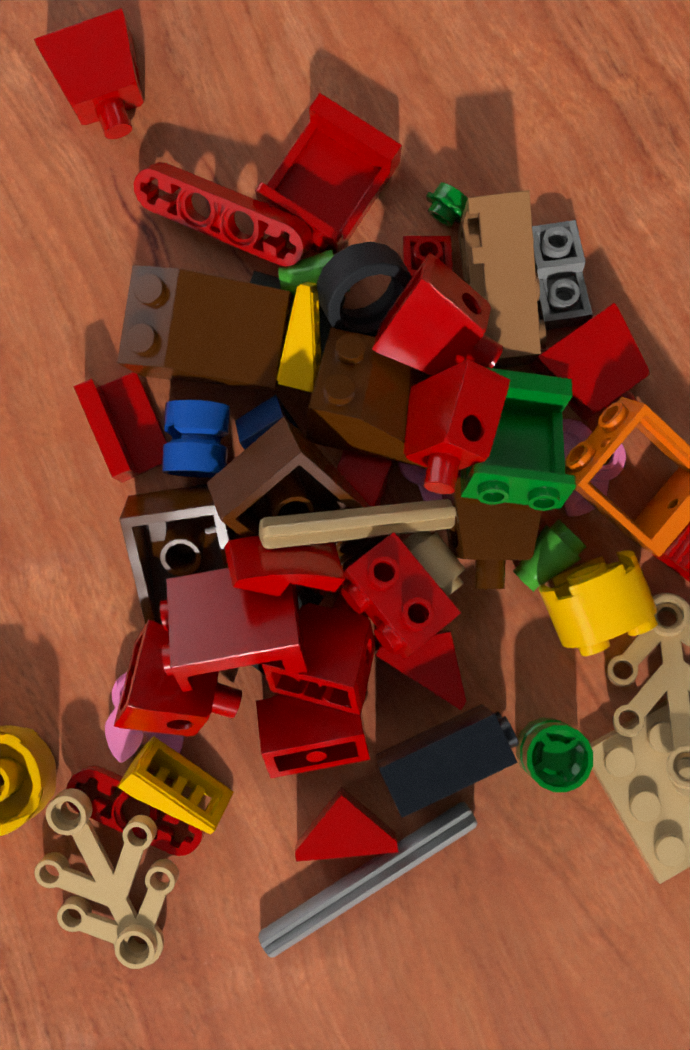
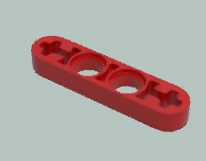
(223, 207)

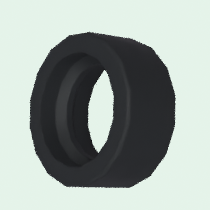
(349, 268)

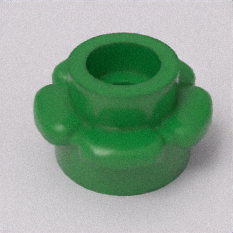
(447, 204)

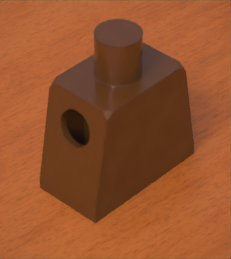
(491, 536)

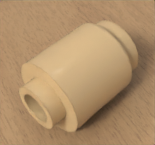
(436, 559)

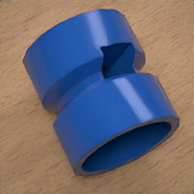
(196, 438)

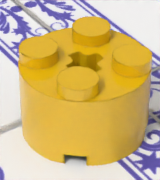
(600, 603)
(27, 775)

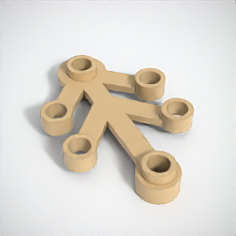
(670, 677)
(108, 884)

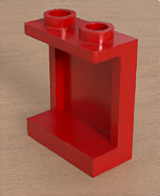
(332, 174)
(227, 627)

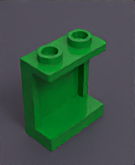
(528, 447)

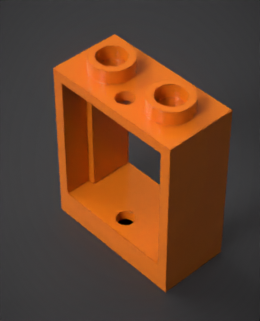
(670, 508)

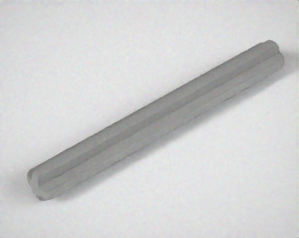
(366, 880)

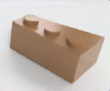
(501, 267)

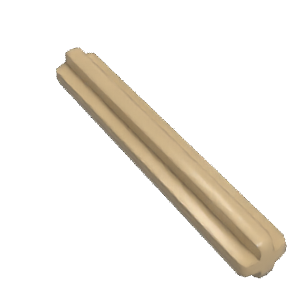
(356, 523)

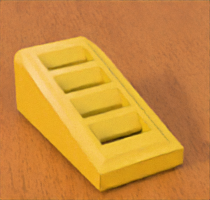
(302, 344)
(156, 793)

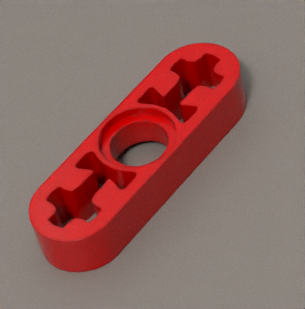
(107, 784)

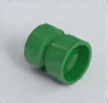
(554, 754)

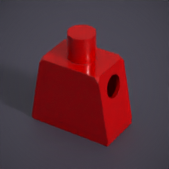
(96, 70)
(437, 323)
(599, 360)
(453, 422)
(338, 658)
(156, 701)

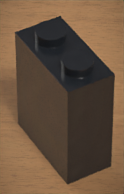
(447, 758)

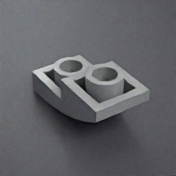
(560, 273)

